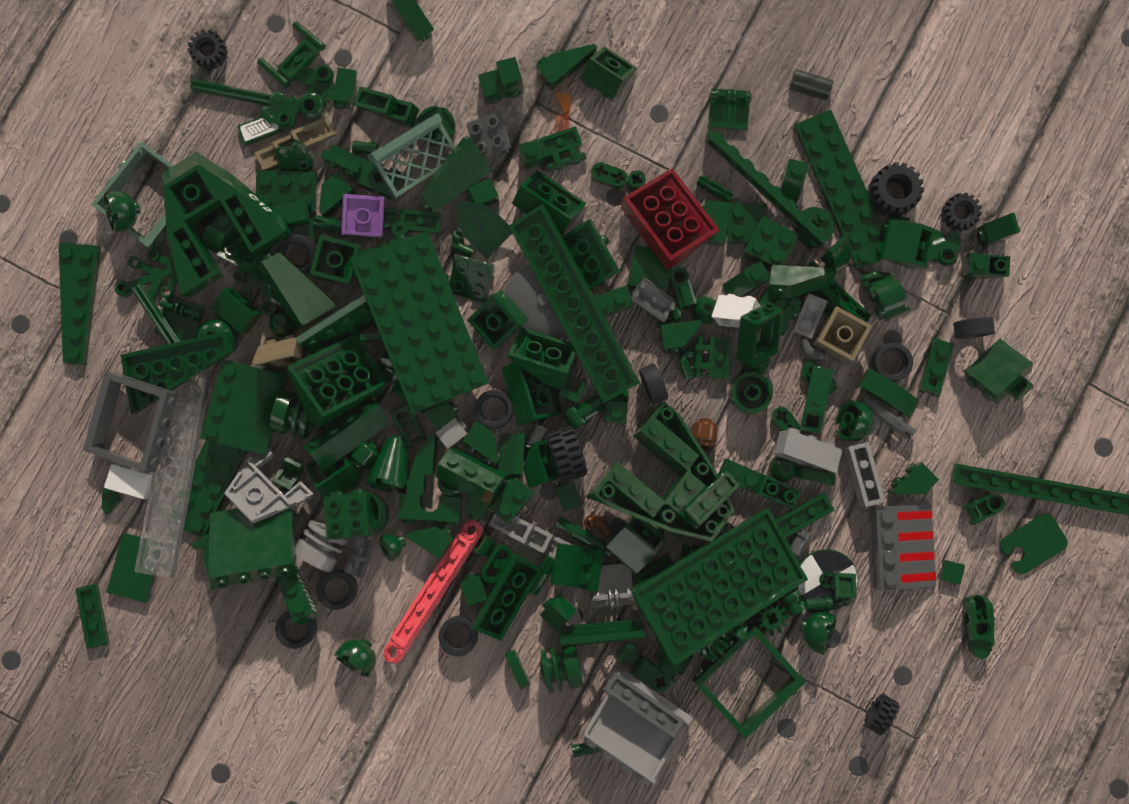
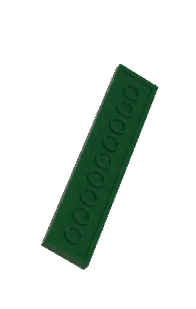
(574, 304)

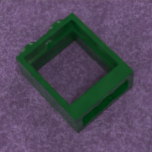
(748, 348)

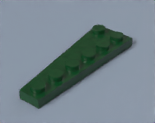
(77, 294)

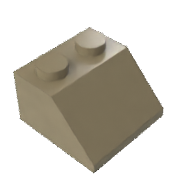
(842, 335)

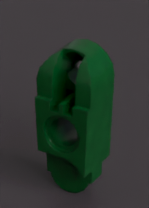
(979, 643)

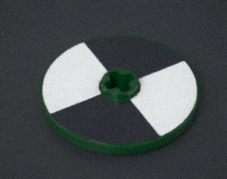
(824, 563)

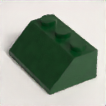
(560, 203)
(529, 396)
(471, 474)

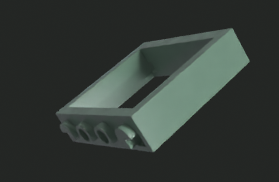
(121, 178)

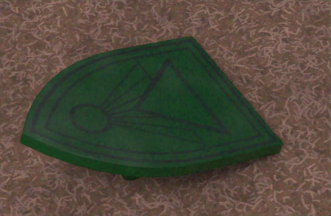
(482, 227)

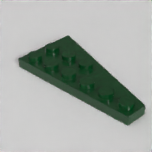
(172, 365)

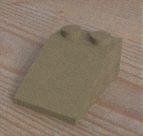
(278, 354)

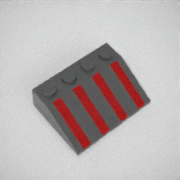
(902, 546)

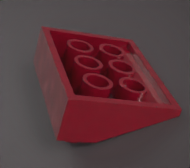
(669, 218)

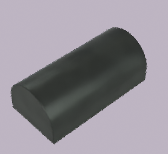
(811, 84)

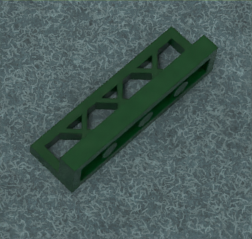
(834, 299)

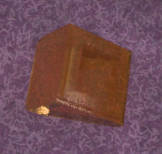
(564, 103)

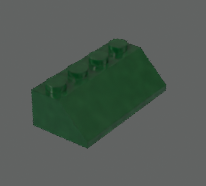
(507, 597)

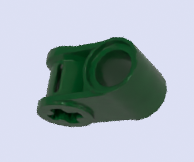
(980, 510)
(647, 673)

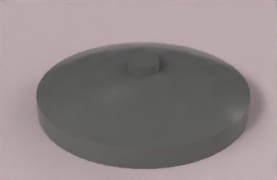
(530, 298)

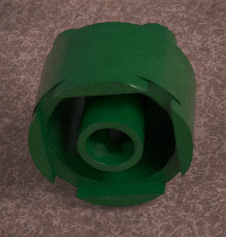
(888, 298)
(755, 382)

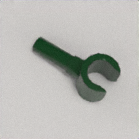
(675, 315)

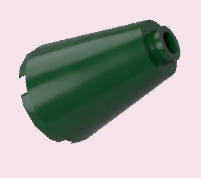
(390, 467)

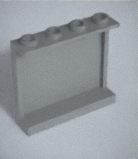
(629, 737)

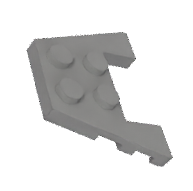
(258, 496)

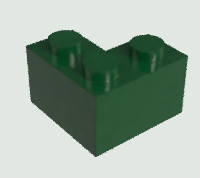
(502, 82)

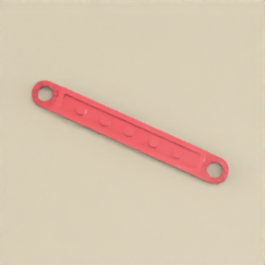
(432, 591)

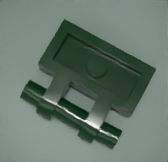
(560, 143)
(718, 357)

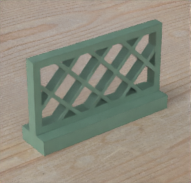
(404, 140)

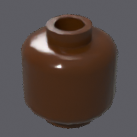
(705, 433)

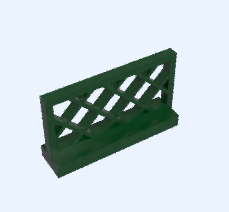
(602, 632)

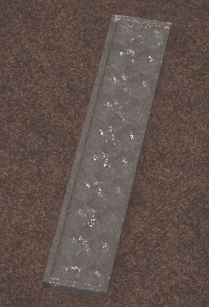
(172, 482)

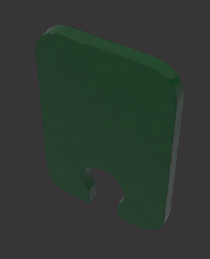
(1039, 541)

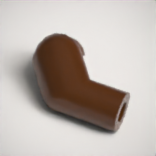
(597, 521)

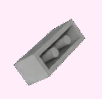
(808, 451)
(864, 474)

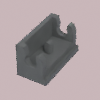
(653, 299)

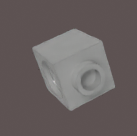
(452, 433)

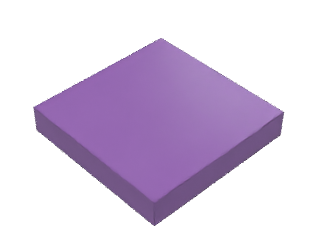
(363, 215)

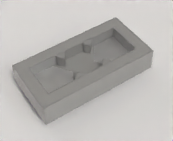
(810, 316)

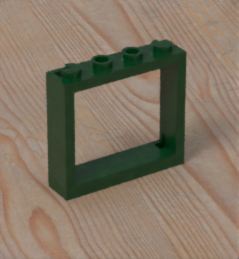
(771, 704)

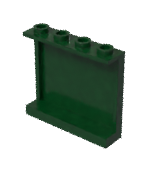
(250, 551)

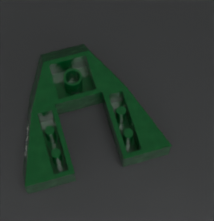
(195, 191)
(675, 445)

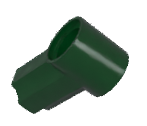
(682, 290)
(580, 414)

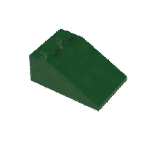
(544, 357)

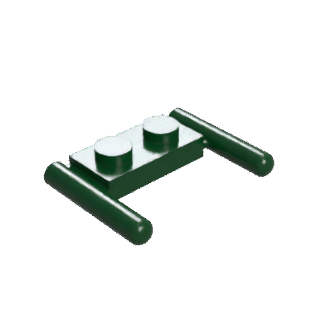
(297, 60)

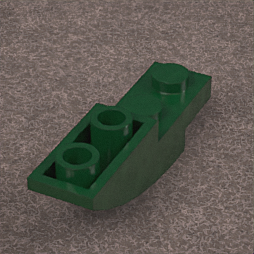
(761, 484)

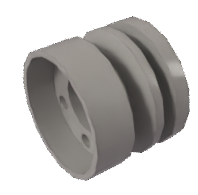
(318, 549)

